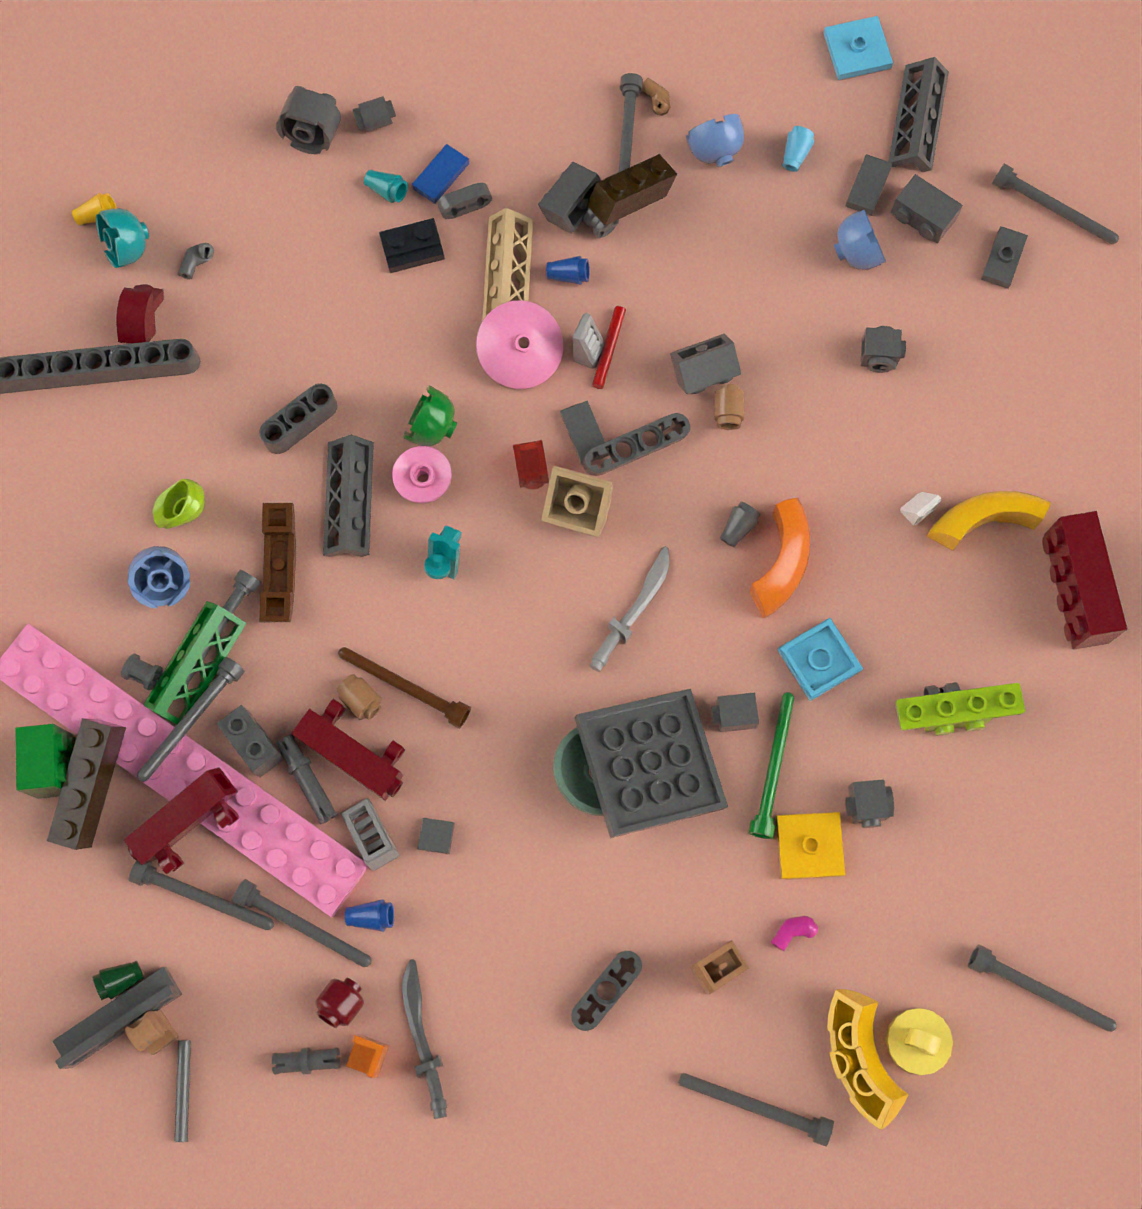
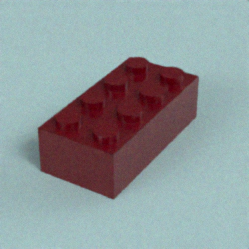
(1084, 580)

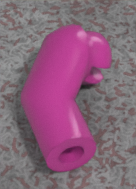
(794, 927)

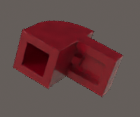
(136, 313)

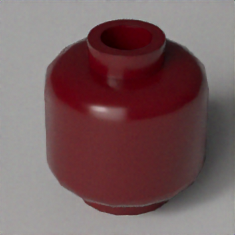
(339, 1002)

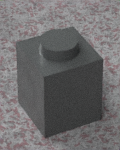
(735, 712)

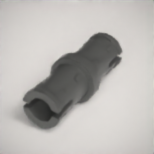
(306, 1061)

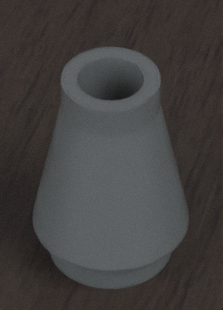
(740, 523)

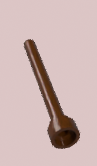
(455, 712)

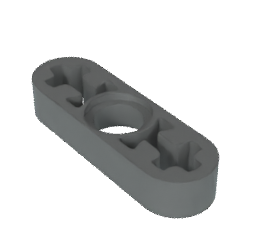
(628, 977)

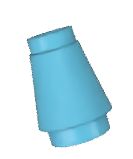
(797, 147)

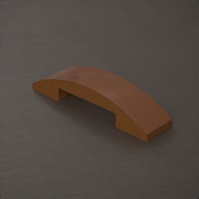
(279, 562)

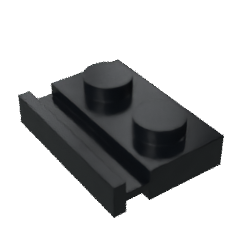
(412, 245)

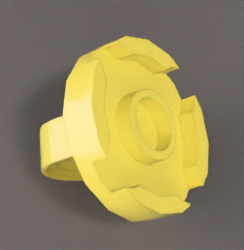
(919, 1041)

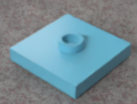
(858, 47)
(820, 659)

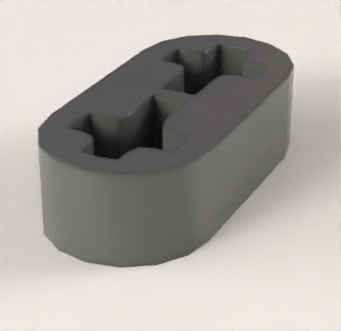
(464, 200)

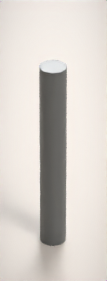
(182, 1091)

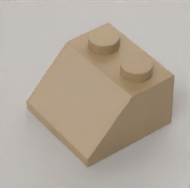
(577, 501)

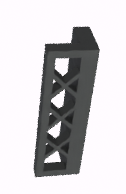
(925, 110)
(352, 495)
(114, 1017)

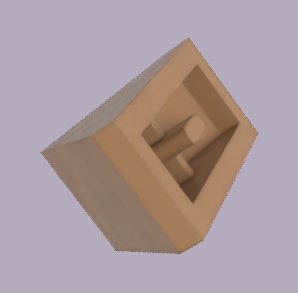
(719, 967)

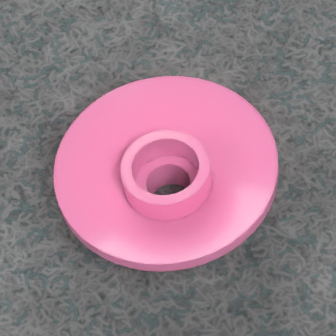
(421, 461)

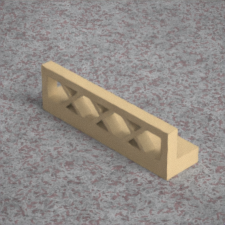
(501, 261)

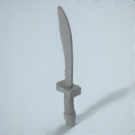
(621, 629)

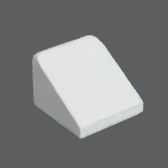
(920, 507)

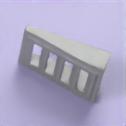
(587, 342)
(383, 848)

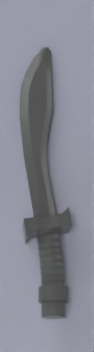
(413, 1006)

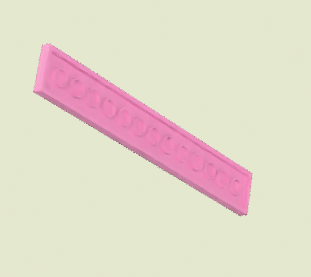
(266, 827)

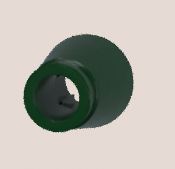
(116, 979)

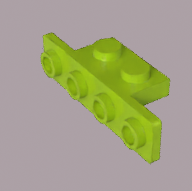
(960, 708)

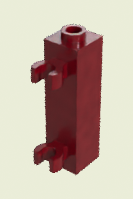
(348, 754)
(180, 816)

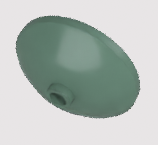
(573, 776)

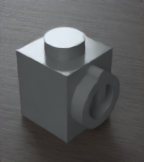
(882, 348)
(869, 803)

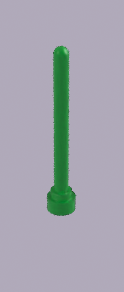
(762, 825)

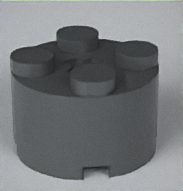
(309, 120)

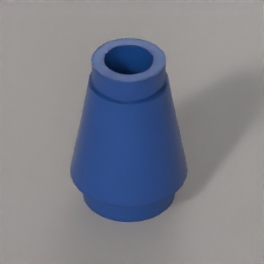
(569, 270)
(372, 915)

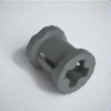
(141, 672)

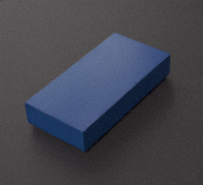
(440, 173)

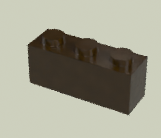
(631, 189)

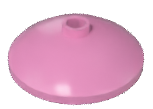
(499, 347)

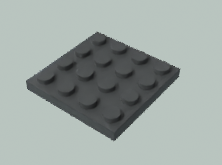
(650, 762)

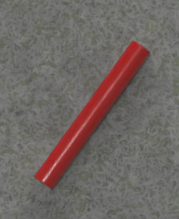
(608, 348)

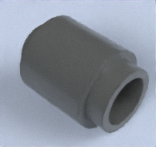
(374, 114)

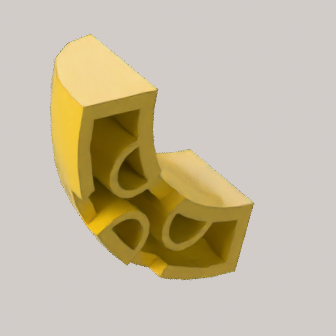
(985, 508)
(857, 1060)

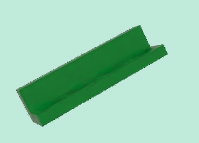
(187, 655)

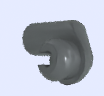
(193, 257)

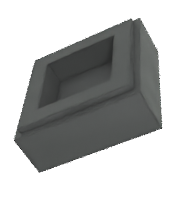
(436, 835)

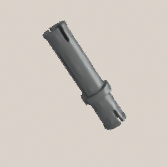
(300, 768)

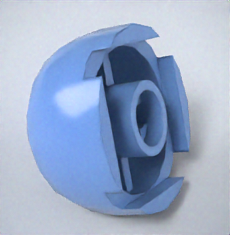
(717, 140)
(858, 242)
(158, 577)

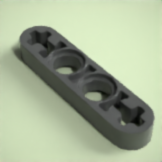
(637, 446)

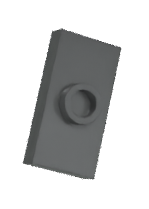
(1004, 257)

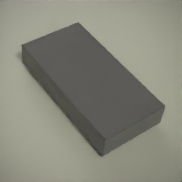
(869, 184)
(582, 429)

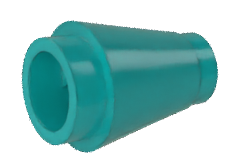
(387, 185)

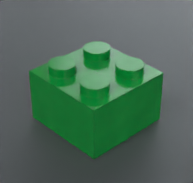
(42, 759)

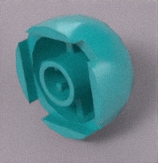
(122, 236)

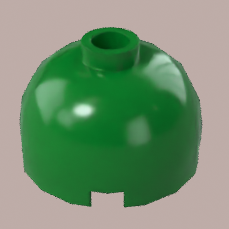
(431, 419)

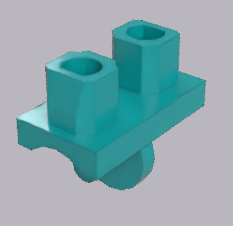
(443, 554)

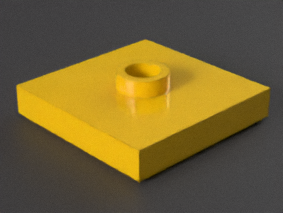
(810, 845)

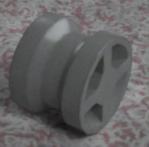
(600, 230)

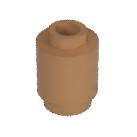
(729, 407)
(359, 697)

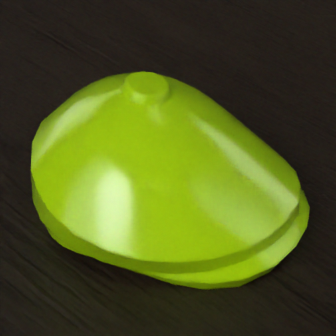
(179, 504)

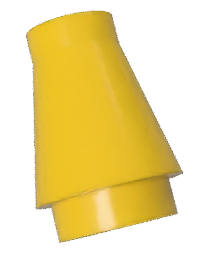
(87, 211)

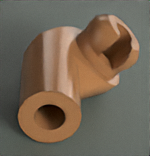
(659, 95)

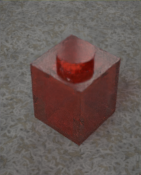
(531, 464)

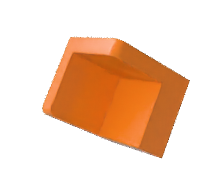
(367, 1055)

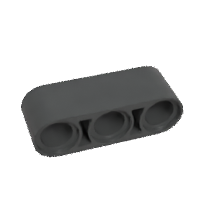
(304, 405)

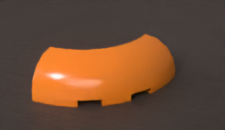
(787, 572)

